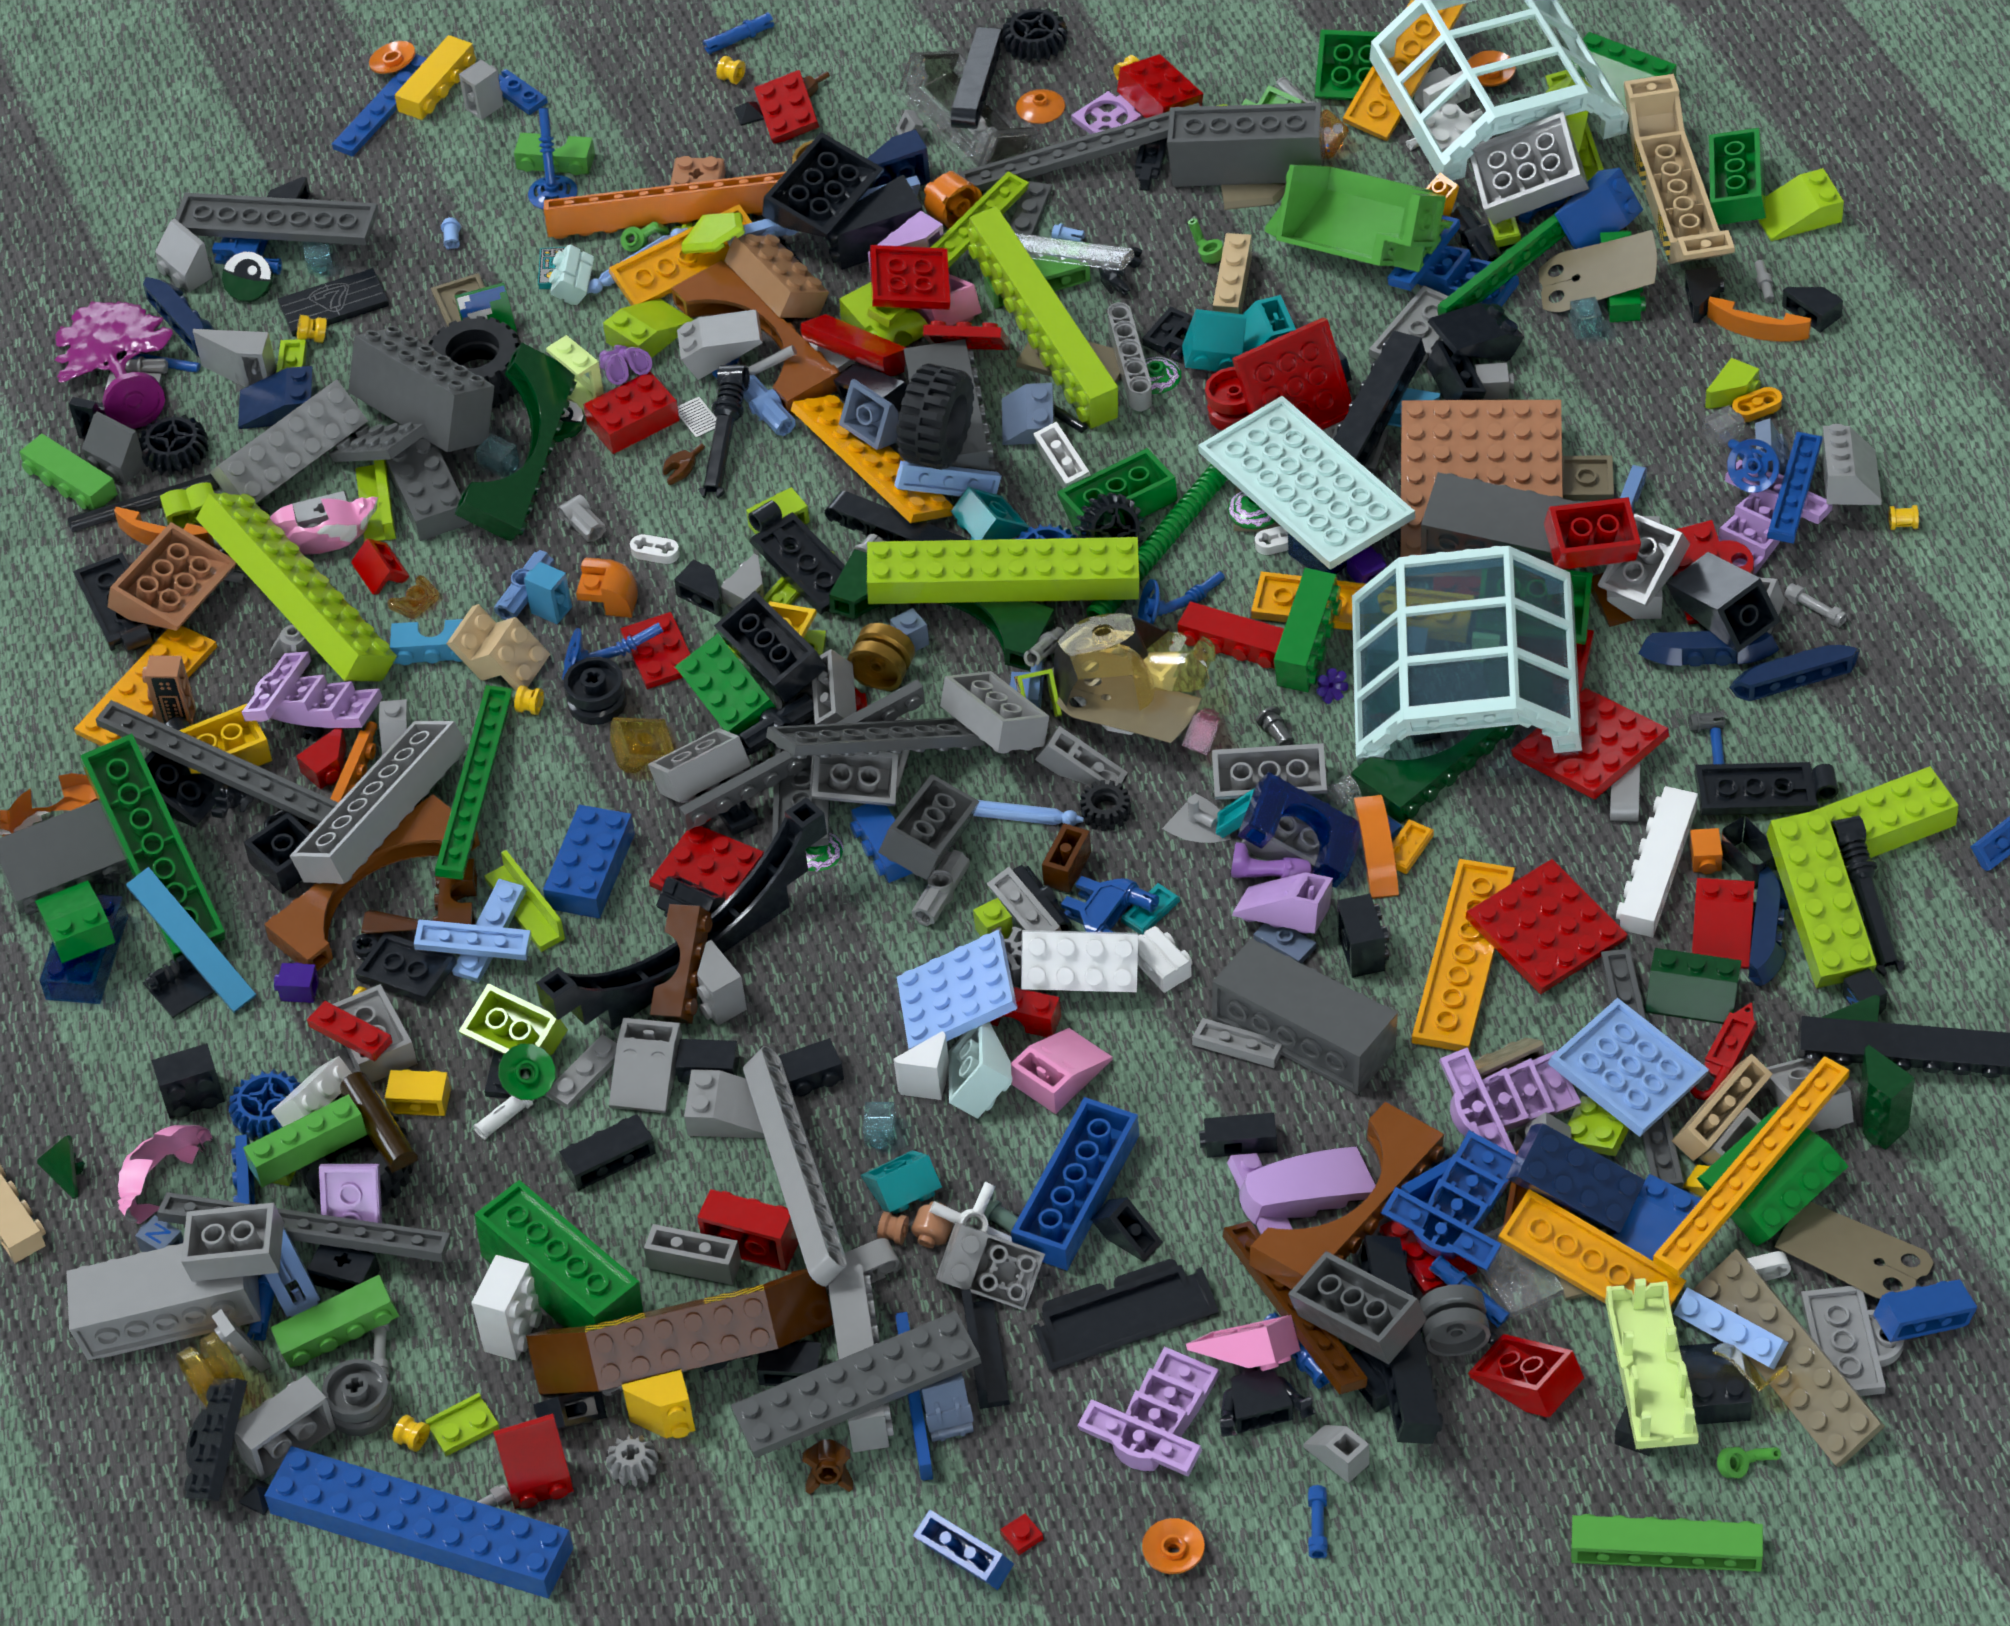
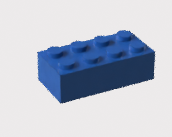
(589, 861)

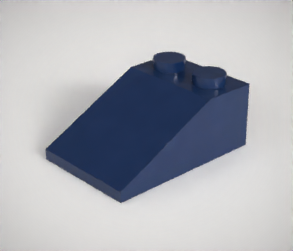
(902, 156)
(275, 397)

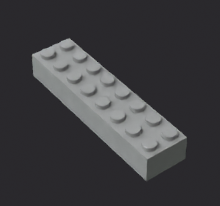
(379, 802)

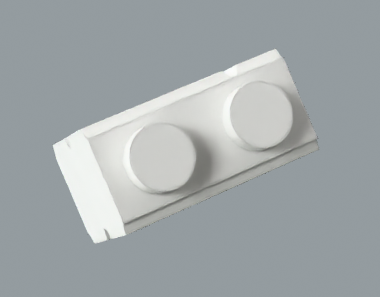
(1162, 959)

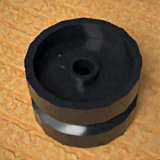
(595, 690)

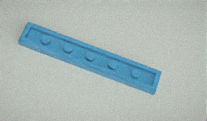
(191, 940)

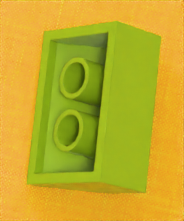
(507, 1021)

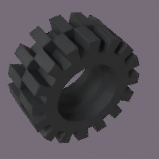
(1108, 817)

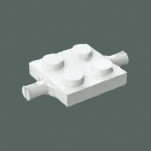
(1448, 124)

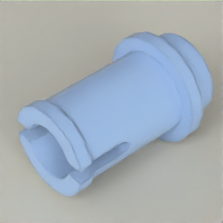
(451, 229)
(1066, 233)

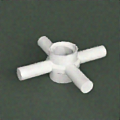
(977, 1212)

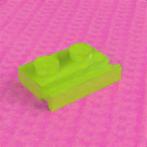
(462, 1424)

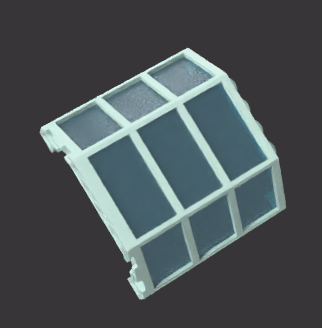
(1465, 648)

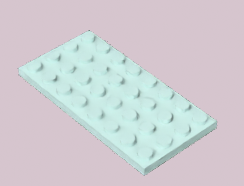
(1306, 482)

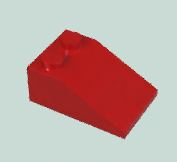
(1723, 919)
(1528, 1374)
(533, 1461)

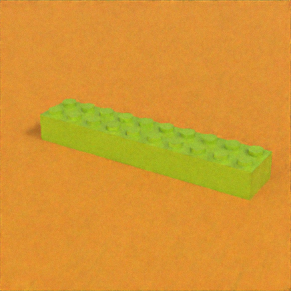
(1043, 318)
(1002, 570)
(296, 587)

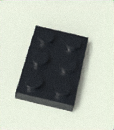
(405, 970)

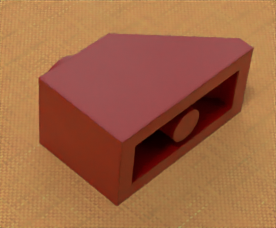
(324, 759)

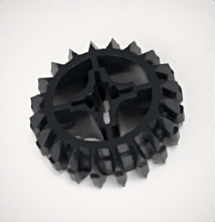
(1034, 34)
(173, 444)
(1107, 508)

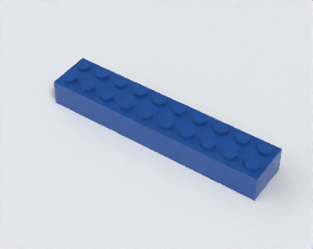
(419, 1521)

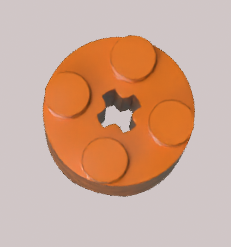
(950, 194)

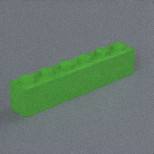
(1667, 1543)

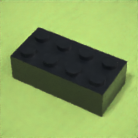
(770, 646)

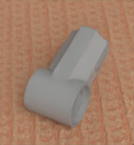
(579, 515)

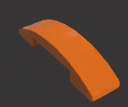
(1758, 326)
(146, 533)
(1377, 846)

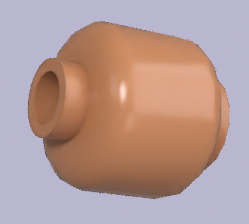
(931, 1228)

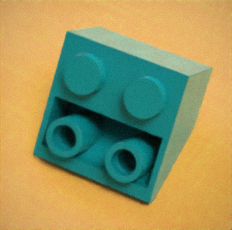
(1266, 321)

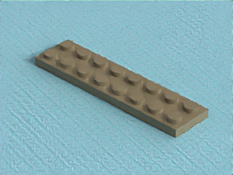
(1811, 1383)

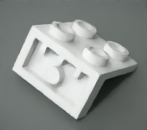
(1435, 84)

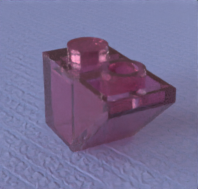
(1202, 730)

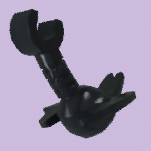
(1112, 278)
(228, 797)

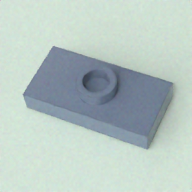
(1286, 941)

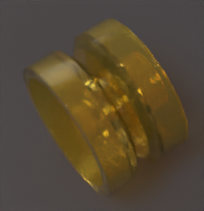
(212, 1363)

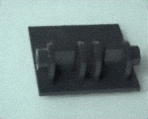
(177, 986)

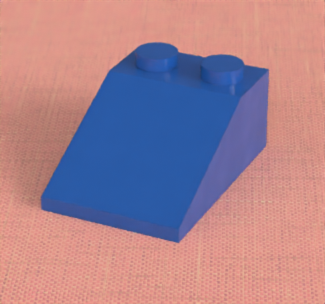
(1601, 208)
(1655, 1216)

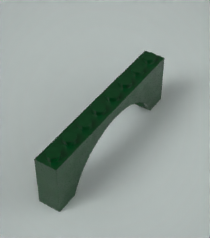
(504, 503)
(1014, 623)
(1414, 782)

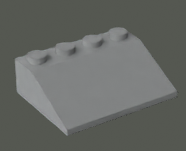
(1528, 168)

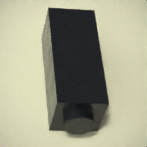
(1239, 1135)

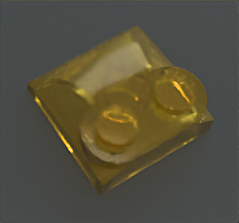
(639, 742)

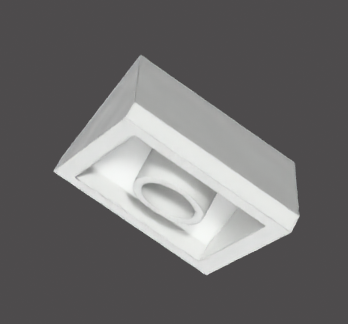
(924, 1068)

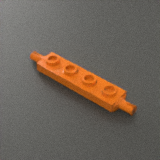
(357, 762)

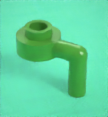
(641, 236)
(1210, 250)
(1734, 1461)

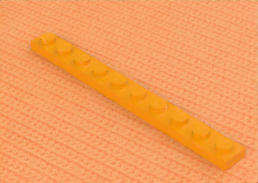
(1750, 1166)

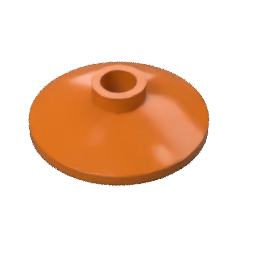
(392, 57)
(1495, 78)
(1040, 106)
(1173, 1534)

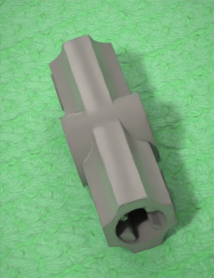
(940, 888)

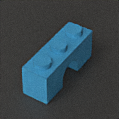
(413, 647)

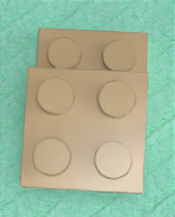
(498, 648)

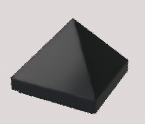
(748, 113)
(255, 1498)

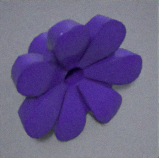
(1332, 685)

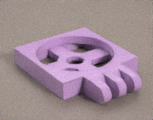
(1122, 105)

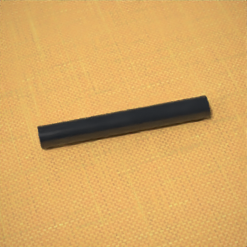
(1069, 419)

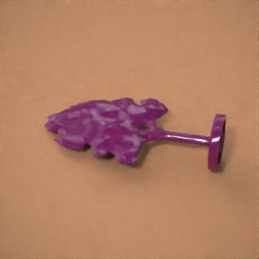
(97, 337)

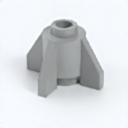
(290, 641)

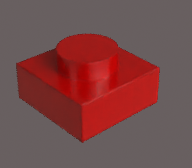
(1021, 1534)

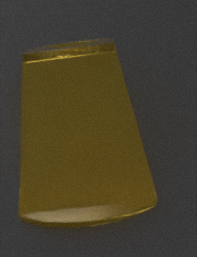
(1744, 1366)

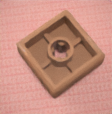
(697, 169)

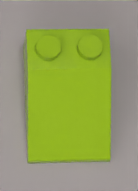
(1802, 206)
(645, 326)

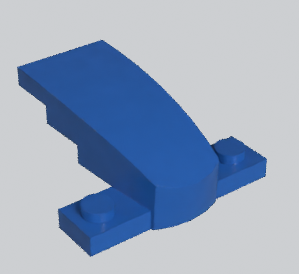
(1449, 269)
(1458, 1204)

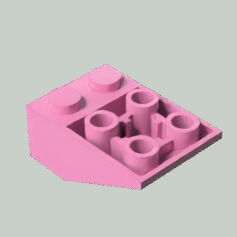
(1057, 1068)

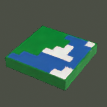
(486, 302)

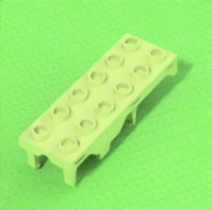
(1651, 1365)

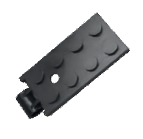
(809, 567)
(95, 586)
(1753, 787)

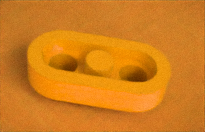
(1753, 405)

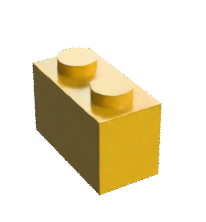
(418, 1092)

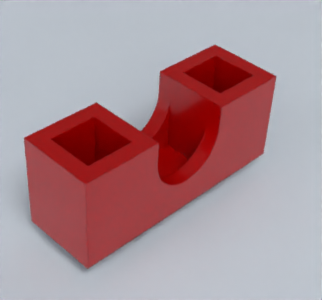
(1036, 1011)

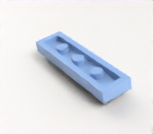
(947, 481)
(496, 913)
(472, 939)
(1730, 1328)

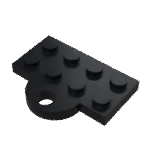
(212, 1439)

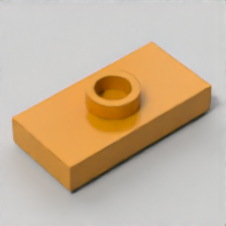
(1410, 844)

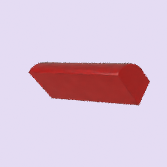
(855, 344)

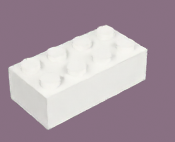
(1079, 961)

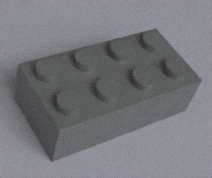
(426, 489)
(928, 827)
(1357, 1307)

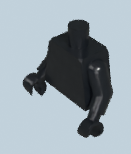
(1260, 1401)

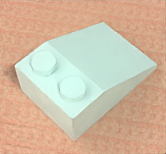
(978, 1070)

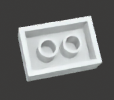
(506, 1308)

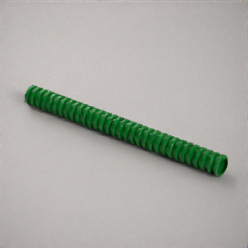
(1169, 531)

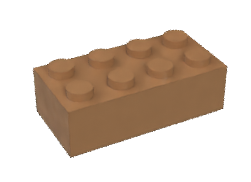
(776, 276)

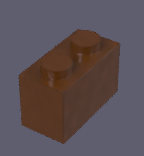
(1066, 858)

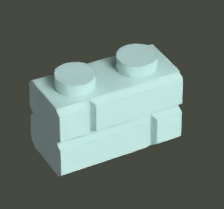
(571, 274)

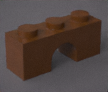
(453, 890)

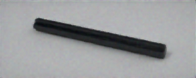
(136, 503)

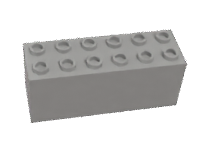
(151, 1302)

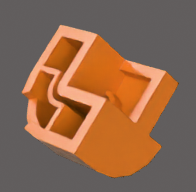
(608, 583)

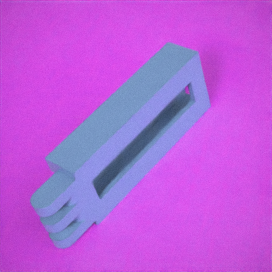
(293, 1269)

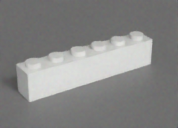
(1657, 862)

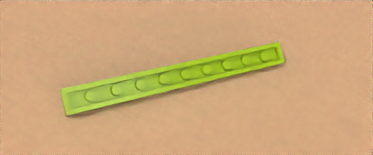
(956, 239)

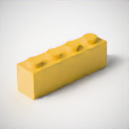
(435, 77)

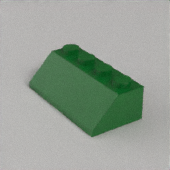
(1137, 477)

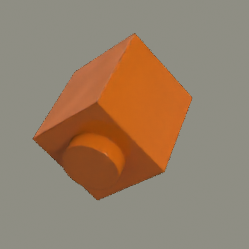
(1706, 850)

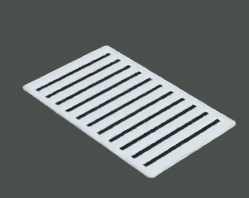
(697, 416)

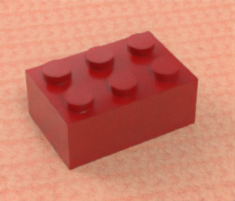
(1156, 86)
(631, 412)
(1592, 533)
(761, 1229)

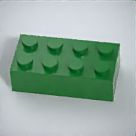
(1737, 176)
(1307, 630)
(724, 686)

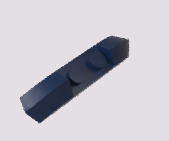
(175, 310)
(1703, 648)
(1794, 671)
(1766, 949)

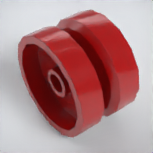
(1225, 399)

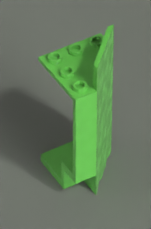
(1359, 216)

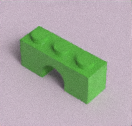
(573, 157)

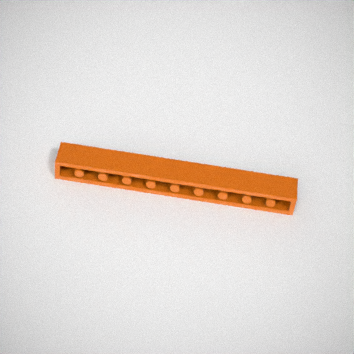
(656, 204)

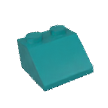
(1213, 340)
(987, 516)
(902, 1181)

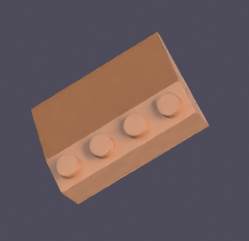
(169, 579)

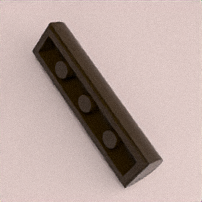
(379, 1122)

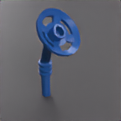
(550, 180)
(1752, 464)
(1152, 607)
(576, 652)

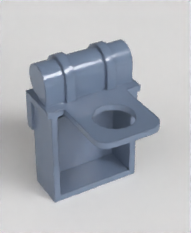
(1767, 432)
(947, 1408)

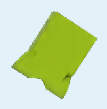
(903, 331)

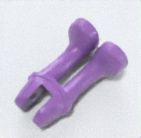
(616, 362)
(1245, 866)

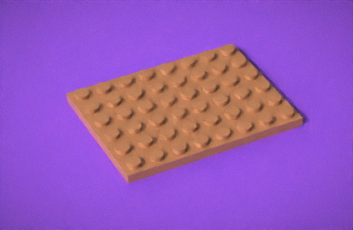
(1477, 439)

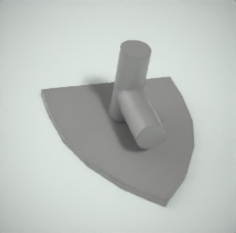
(1196, 821)

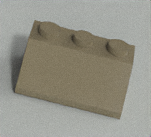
(1509, 1056)

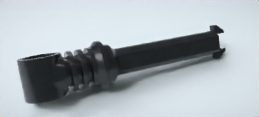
(727, 409)
(1851, 840)

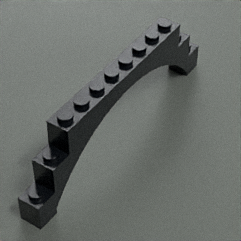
(752, 905)

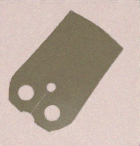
(1603, 269)
(1160, 720)
(1849, 1250)

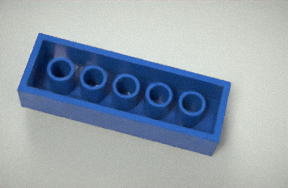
(1076, 1181)

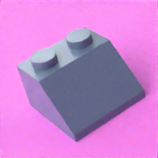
(1027, 412)
(869, 416)

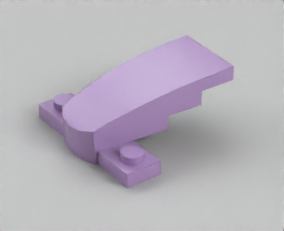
(1754, 515)
(309, 699)
(1506, 1097)
(1299, 1185)
(1156, 1415)

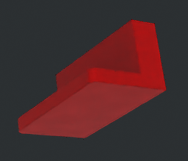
(377, 565)

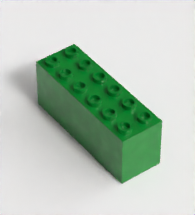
(570, 1272)

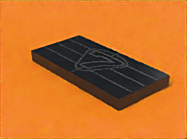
(335, 300)

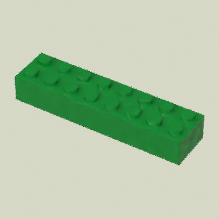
(147, 830)

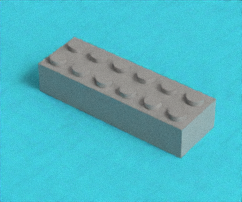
(290, 444)
(854, 1331)

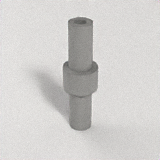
(1764, 281)

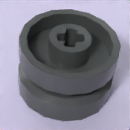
(1455, 1320)
(358, 1397)

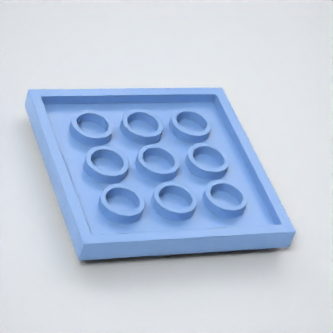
(957, 990)
(1628, 1067)

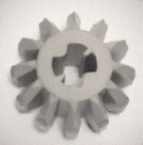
(632, 1460)

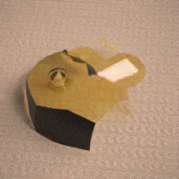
(1130, 646)

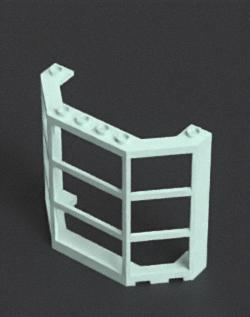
(1505, 117)

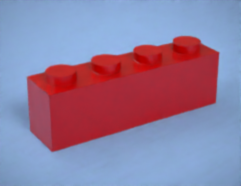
(1231, 634)

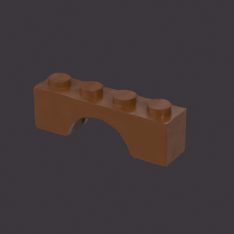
(677, 998)

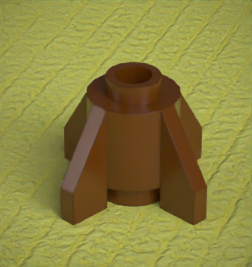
(827, 1465)

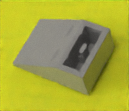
(236, 355)
(645, 1065)
(990, 1266)

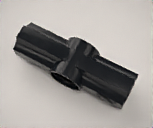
(1475, 235)
(790, 715)
(1044, 895)

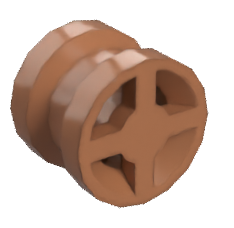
(893, 1227)

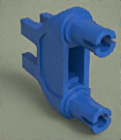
(233, 246)
(1106, 902)

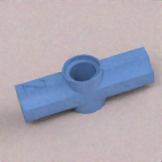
(768, 407)
(516, 595)

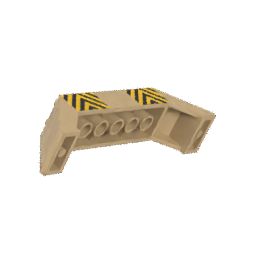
(1670, 172)

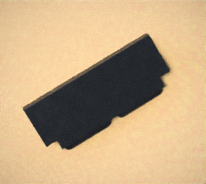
(1135, 1309)

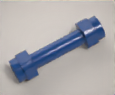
(1317, 1501)

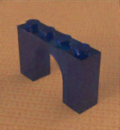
(1335, 831)

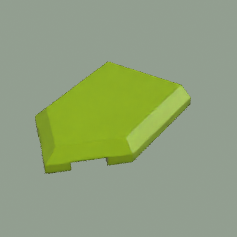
(712, 232)

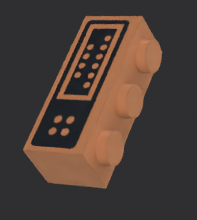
(169, 688)

